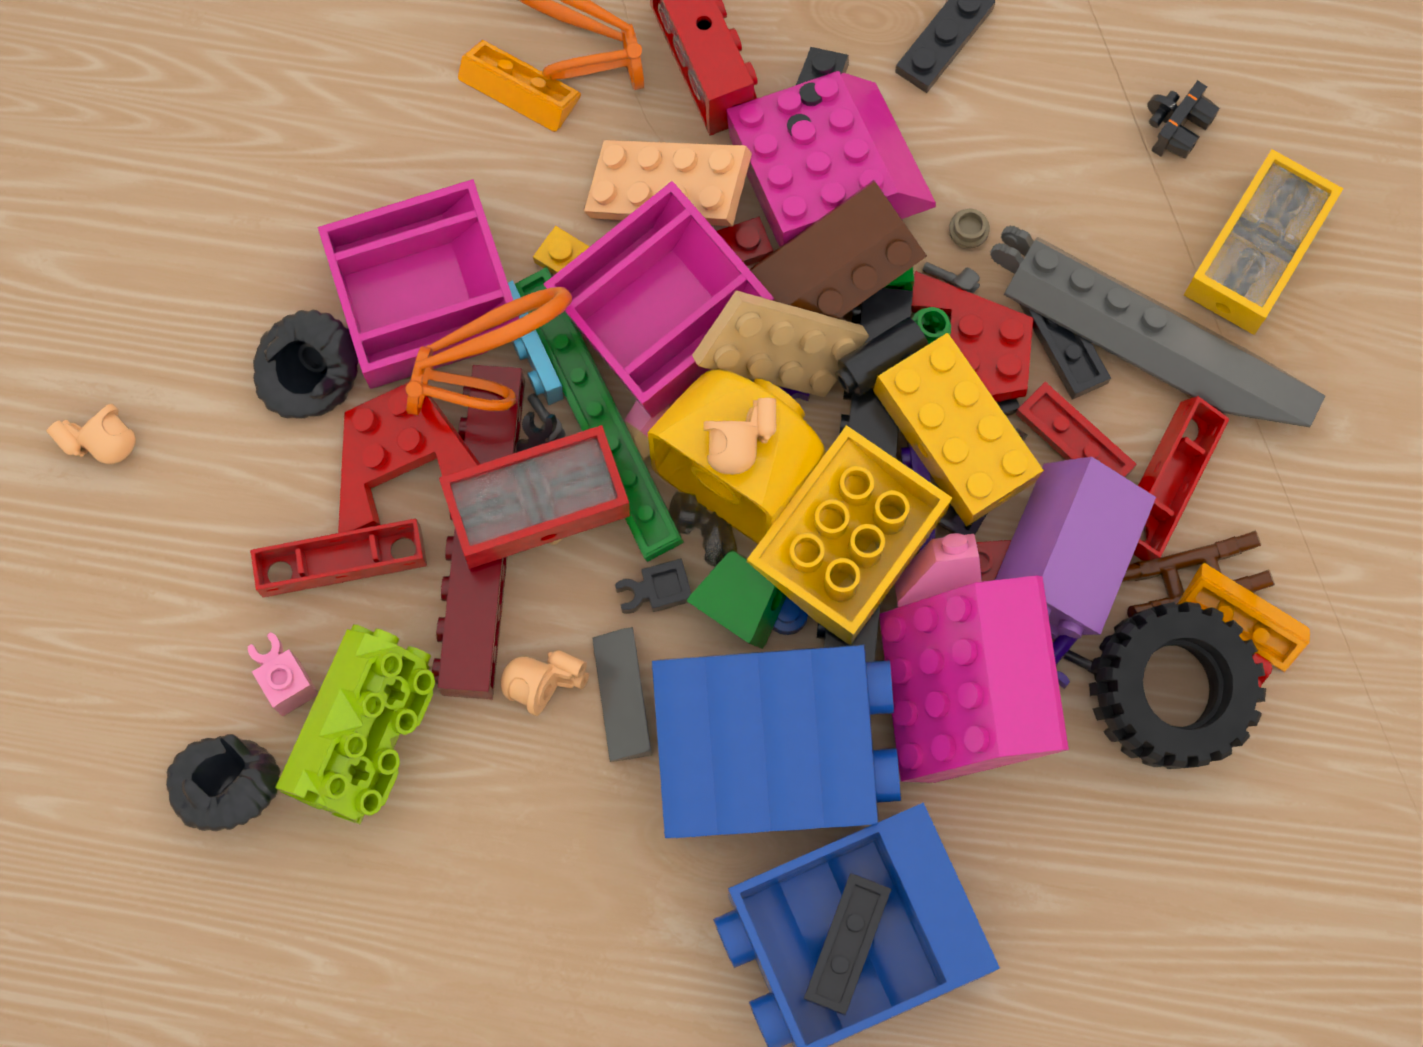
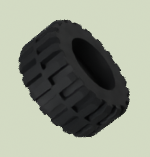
(1230, 677)

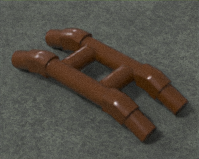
(1209, 554)

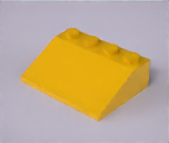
(849, 534)

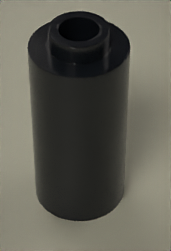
(862, 366)

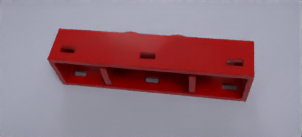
(1177, 470)
(338, 557)

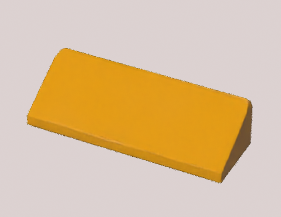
(517, 85)
(1271, 630)

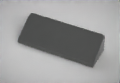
(621, 695)

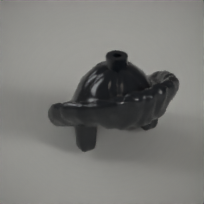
(305, 365)
(221, 782)

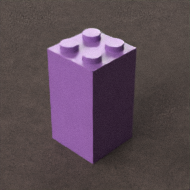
(1080, 539)

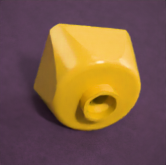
(781, 465)

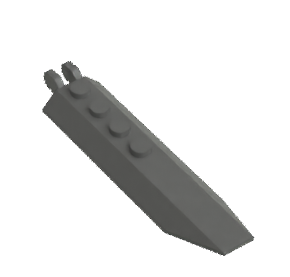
(1150, 333)

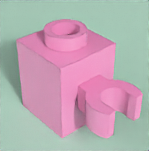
(282, 677)

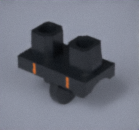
(1193, 108)

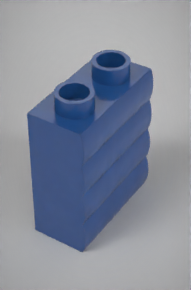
(772, 741)
(919, 951)

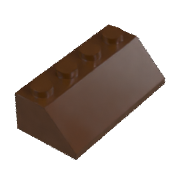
(842, 256)

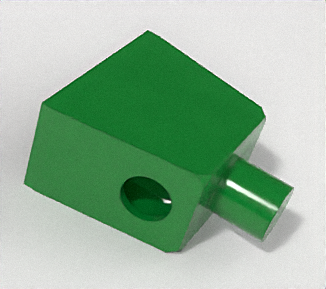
(739, 599)

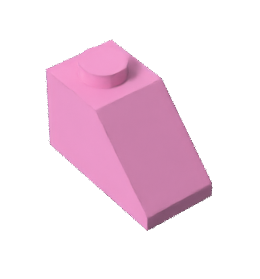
(939, 568)

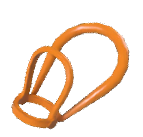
(584, 65)
(548, 305)

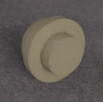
(969, 228)

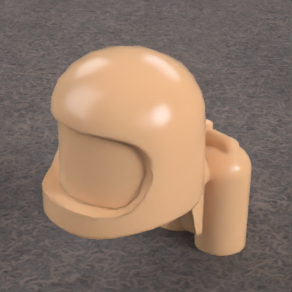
(102, 436)
(735, 442)
(535, 682)

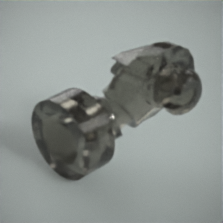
(716, 532)

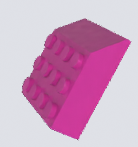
(825, 159)
(414, 277)
(653, 294)
(973, 680)

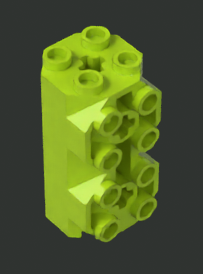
(348, 740)

